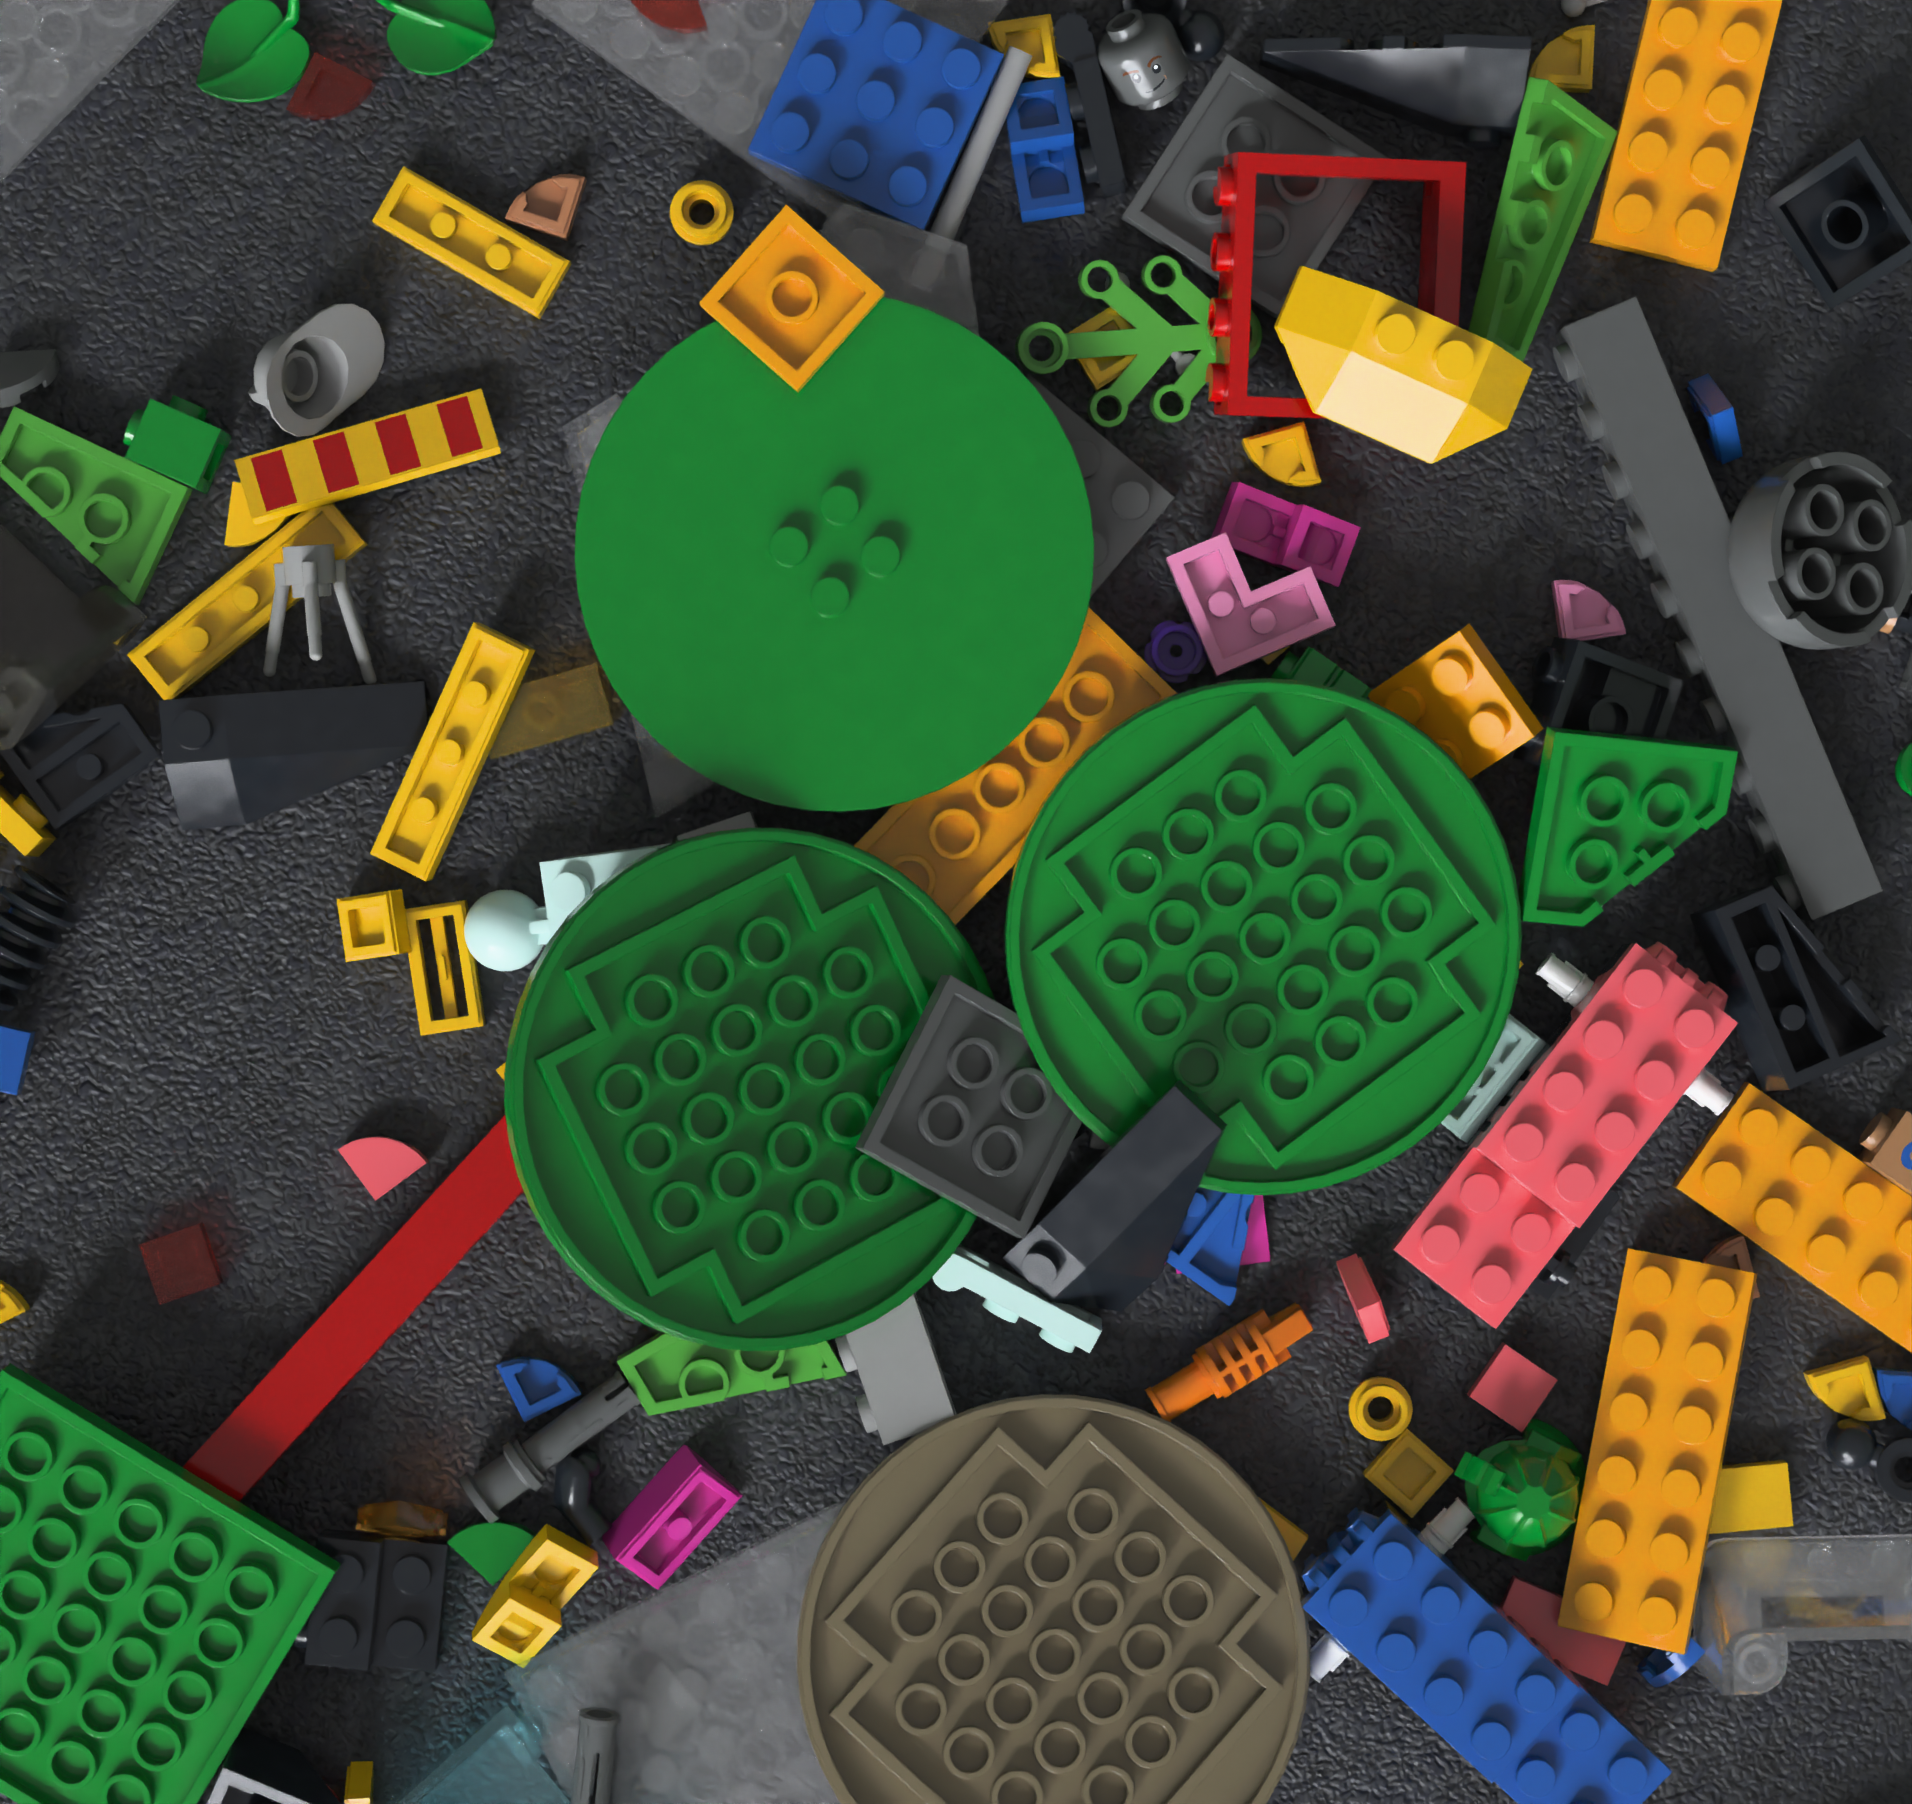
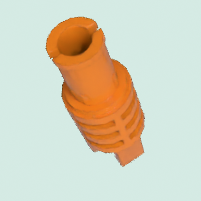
(1231, 1360)

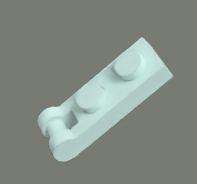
(1013, 1296)

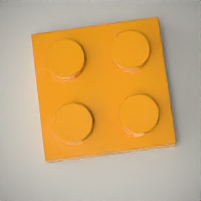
(792, 298)
(1461, 702)

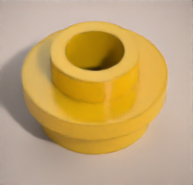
(696, 193)
(1394, 1422)

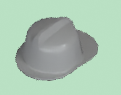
(318, 368)

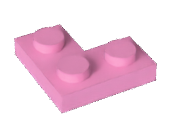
(1243, 623)

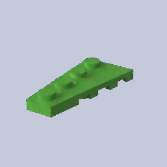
(1542, 202)

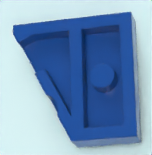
(1213, 1241)

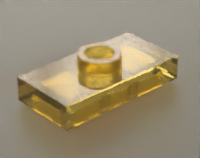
(554, 711)

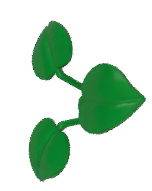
(258, 55)

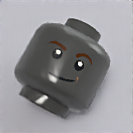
(1142, 59)

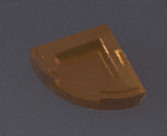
(402, 1519)

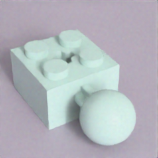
(510, 929)

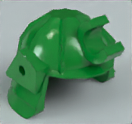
(1524, 1491)

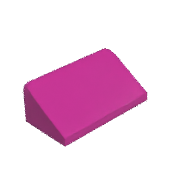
(670, 1517)

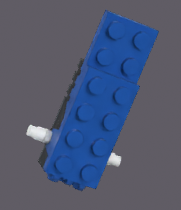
(1466, 1664)

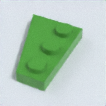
(96, 499)
(685, 1374)

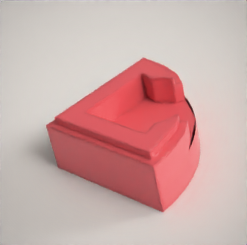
(382, 1162)
(1364, 1298)

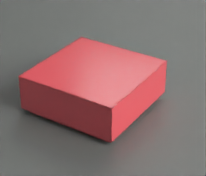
(1512, 1387)

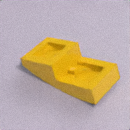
(533, 1592)

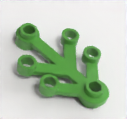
(1151, 341)

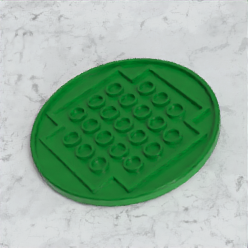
(836, 576)
(1276, 915)
(704, 1080)

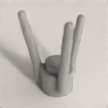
(310, 573)

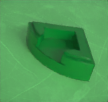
(491, 1547)

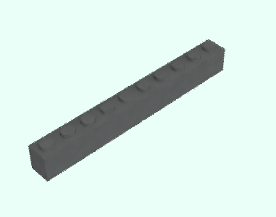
(1738, 664)

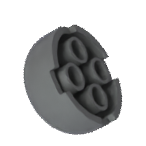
(1821, 552)

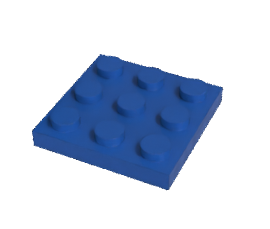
(876, 106)

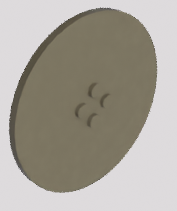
(1053, 1618)

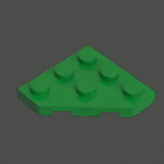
(1612, 816)

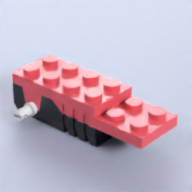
(1570, 1124)

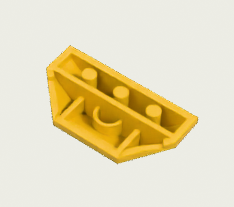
(1395, 368)

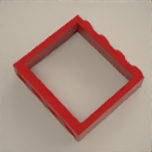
(1233, 257)

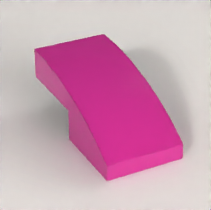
(1286, 533)

